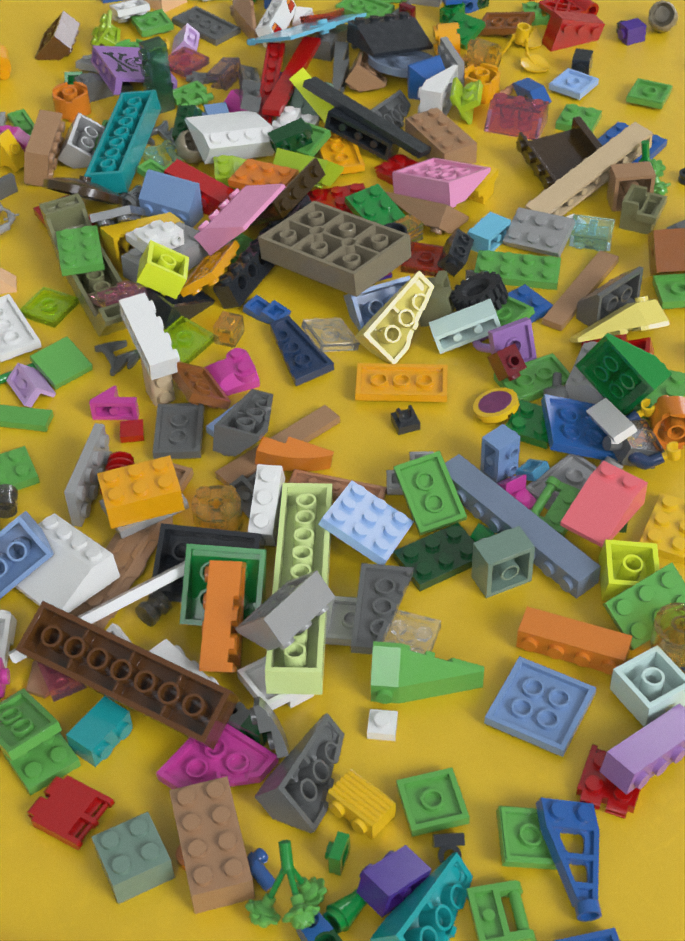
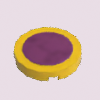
(496, 405)

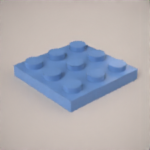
(540, 706)

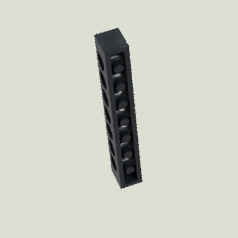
(249, 269)

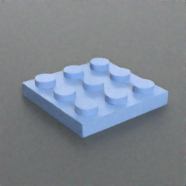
(366, 523)

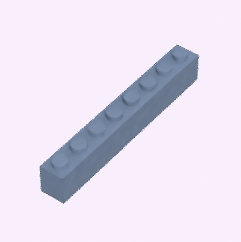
(501, 511)

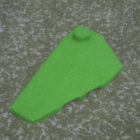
(409, 676)

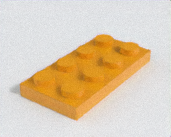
(342, 153)
(210, 269)
(401, 382)

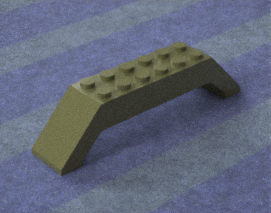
(71, 214)

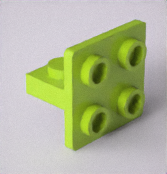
(106, 32)
(466, 98)

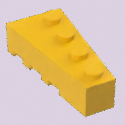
(115, 239)

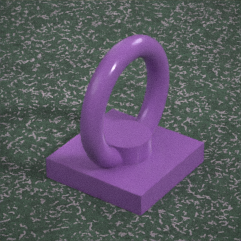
(516, 332)

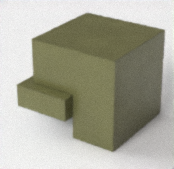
(641, 209)
(439, 301)

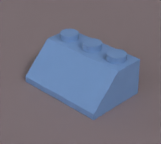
(168, 193)
(370, 301)
(21, 551)

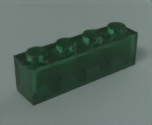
(156, 71)

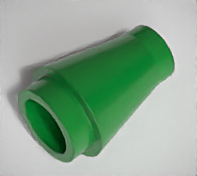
(344, 911)

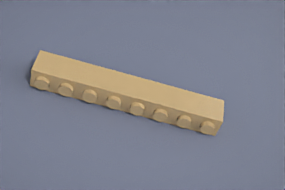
(591, 172)

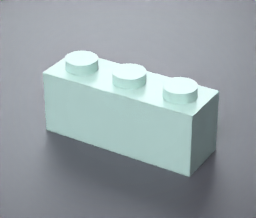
(464, 326)

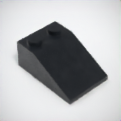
(172, 309)

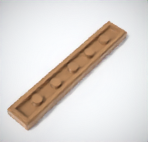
(583, 285)
(303, 430)

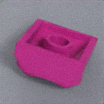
(235, 372)

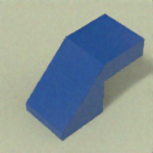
(531, 89)

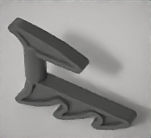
(163, 131)
(118, 362)

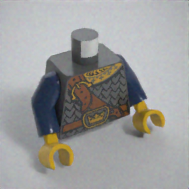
(642, 447)

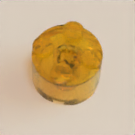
(482, 52)
(217, 508)
(669, 632)

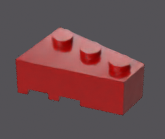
(571, 29)

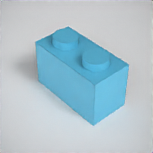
(489, 232)

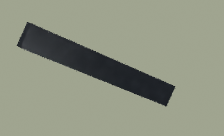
(367, 117)

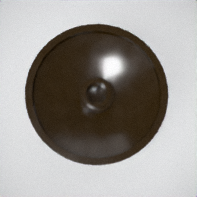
(84, 188)

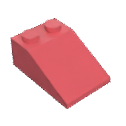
(605, 504)

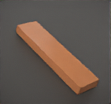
(338, 484)

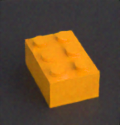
(141, 491)

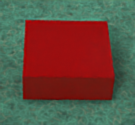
(131, 431)

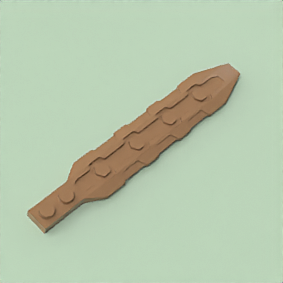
(131, 558)

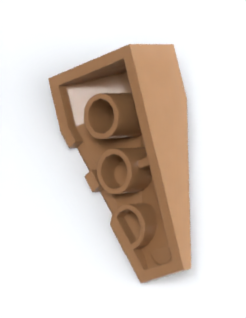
(244, 16)
(363, 76)
(434, 215)

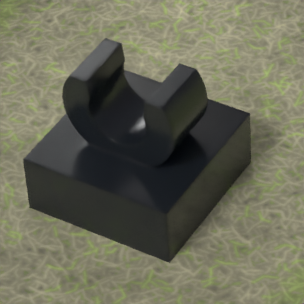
(405, 420)
(448, 841)

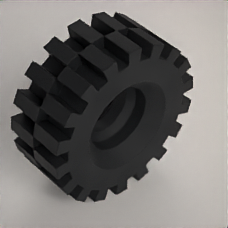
(479, 289)

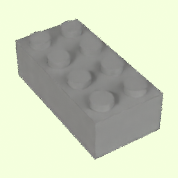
(190, 248)

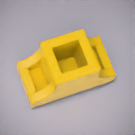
(10, 151)
(486, 187)

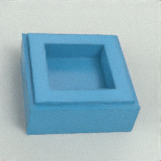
(533, 469)

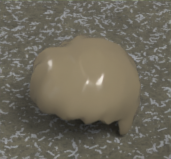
(662, 16)
(187, 148)

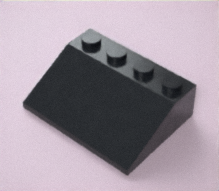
(387, 34)
(172, 549)

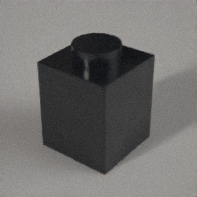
(582, 60)

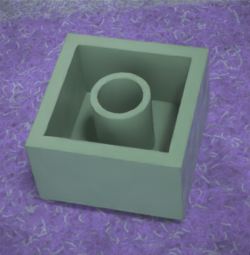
(502, 561)
(133, 857)

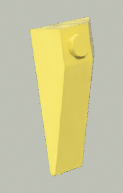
(634, 316)
(393, 325)

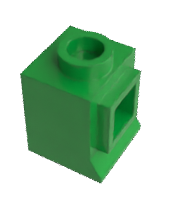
(448, 11)

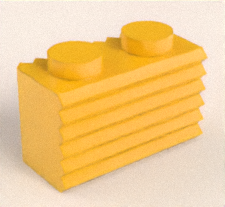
(361, 804)

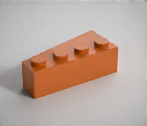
(223, 613)

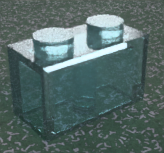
(592, 233)

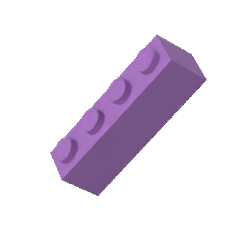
(647, 751)

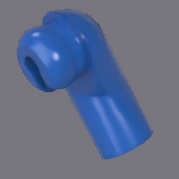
(258, 870)

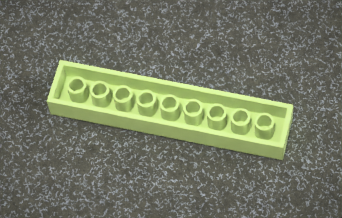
(299, 551)

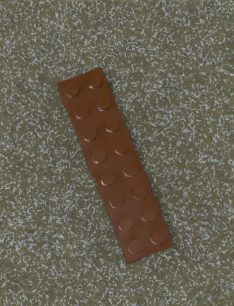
(128, 674)

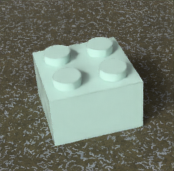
(649, 685)

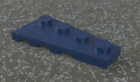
(299, 351)

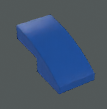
(265, 311)

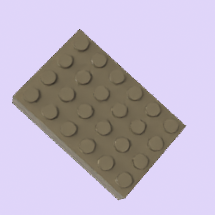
(335, 247)

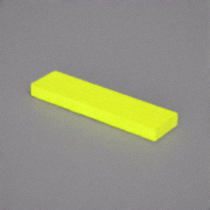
(319, 105)

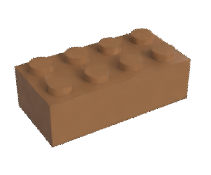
(442, 135)
(43, 147)
(212, 845)

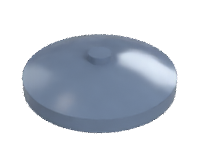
(397, 64)

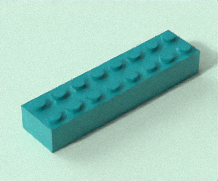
(124, 140)

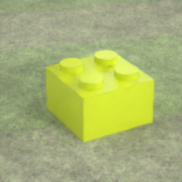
(162, 269)
(625, 565)

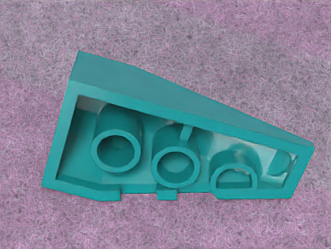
(431, 907)

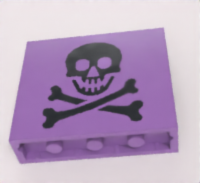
(119, 66)

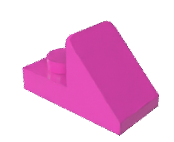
(112, 407)
(517, 488)

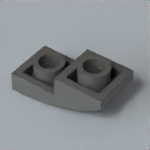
(268, 721)

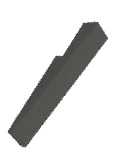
(341, 65)
(249, 88)

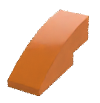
(293, 455)

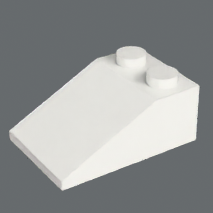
(437, 91)

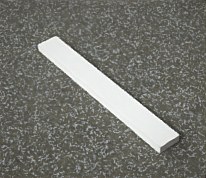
(122, 600)

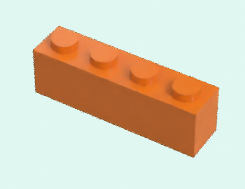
(573, 640)

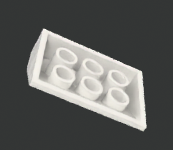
(229, 134)
(73, 572)

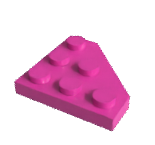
(233, 756)

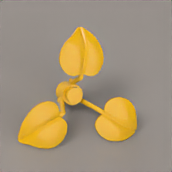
(530, 39)

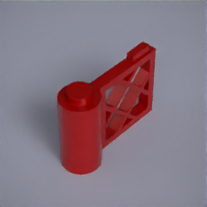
(577, 6)

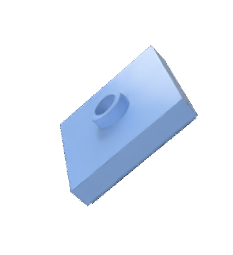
(573, 83)

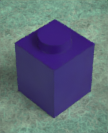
(632, 31)

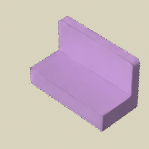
(186, 37)
(29, 384)

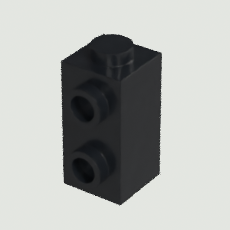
(455, 252)

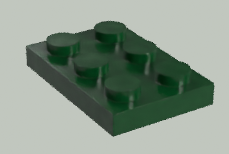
(437, 556)

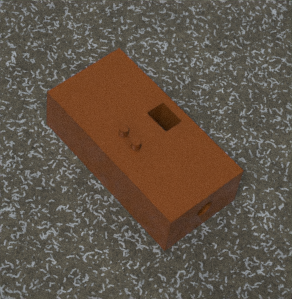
(667, 251)

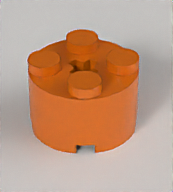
(71, 100)
(669, 420)

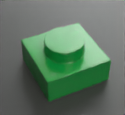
(338, 852)

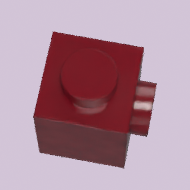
(507, 363)

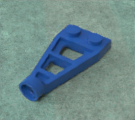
(580, 819)

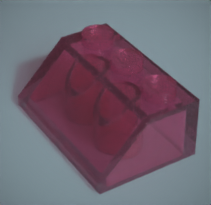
(516, 114)

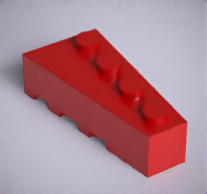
(211, 190)

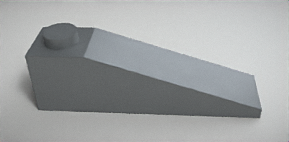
(327, 46)
(394, 109)
(243, 423)
(300, 783)

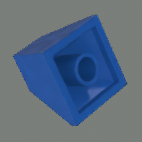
(420, 72)

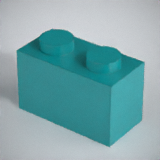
(100, 731)

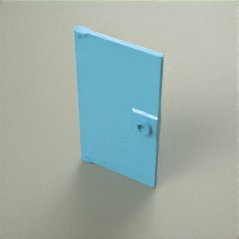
(321, 26)

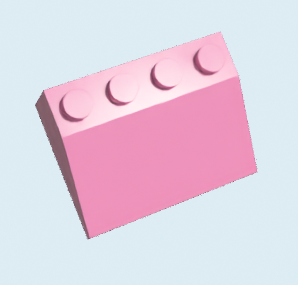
(439, 180)
(235, 215)

